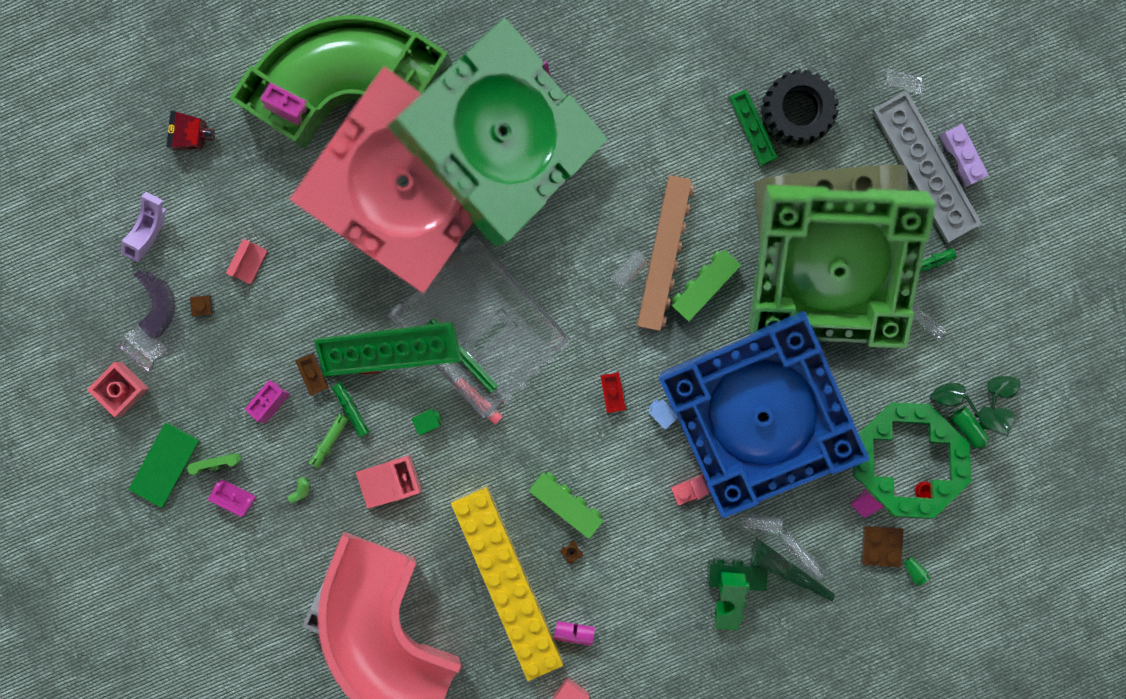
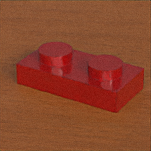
(612, 392)

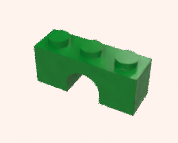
(732, 589)

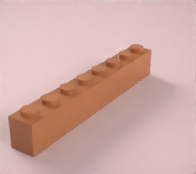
(664, 253)

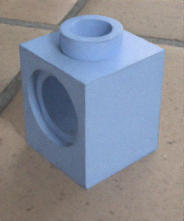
(662, 413)

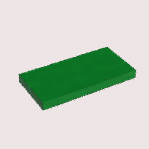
(164, 464)

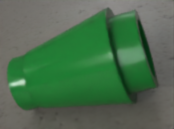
(916, 571)

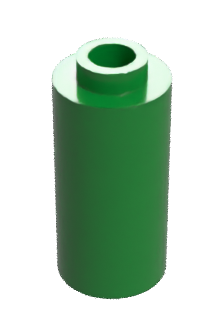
(970, 428)

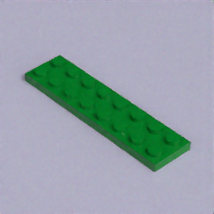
(388, 349)

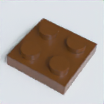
(882, 546)

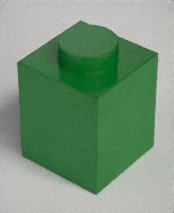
(427, 421)

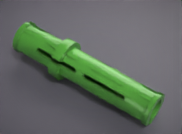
(328, 441)

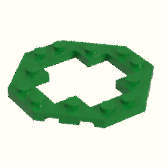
(939, 433)

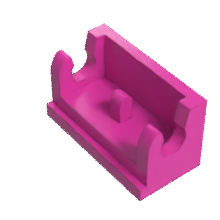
(283, 103)
(267, 402)
(232, 498)

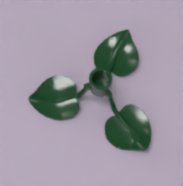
(999, 419)

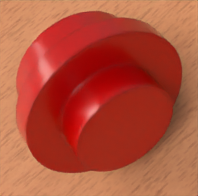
(923, 490)

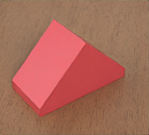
(570, 690)

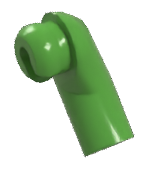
(302, 490)

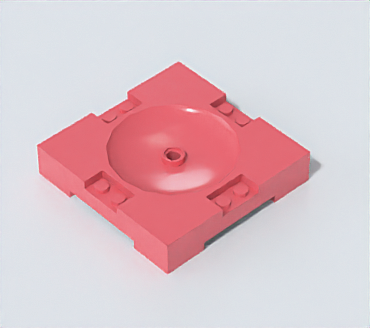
(359, 196)

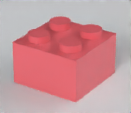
(118, 389)

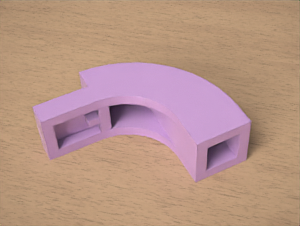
(146, 229)

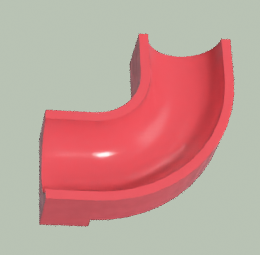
(364, 632)

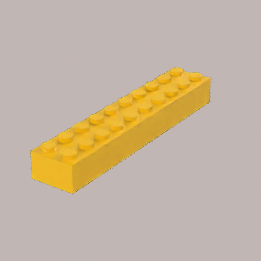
(507, 583)

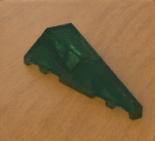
(777, 564)

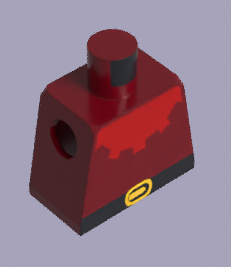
(187, 132)

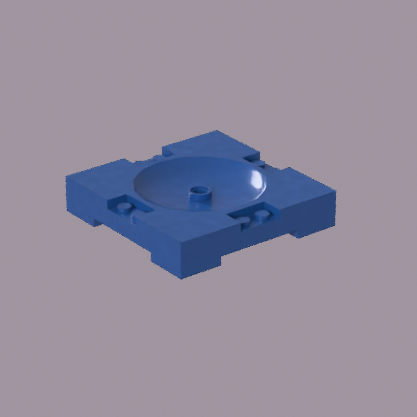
(773, 373)

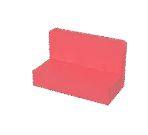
(247, 261)

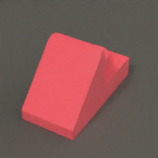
(691, 489)

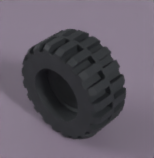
(820, 94)

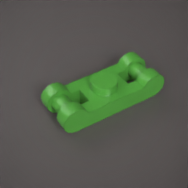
(214, 463)

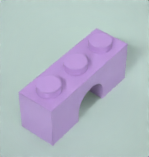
(969, 163)

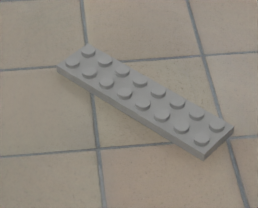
(926, 165)

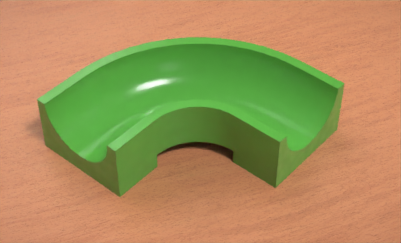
(336, 64)

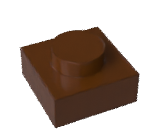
(201, 305)

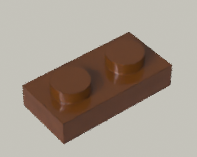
(312, 374)

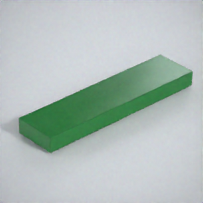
(753, 127)

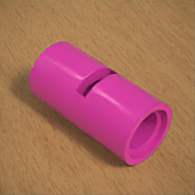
(574, 633)

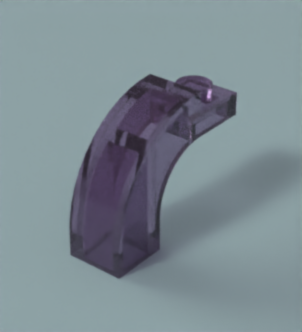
(162, 304)

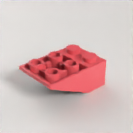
(389, 481)

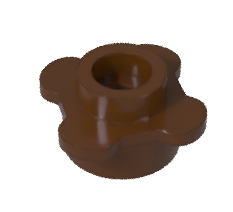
(570, 558)

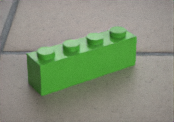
(705, 285)
(566, 504)

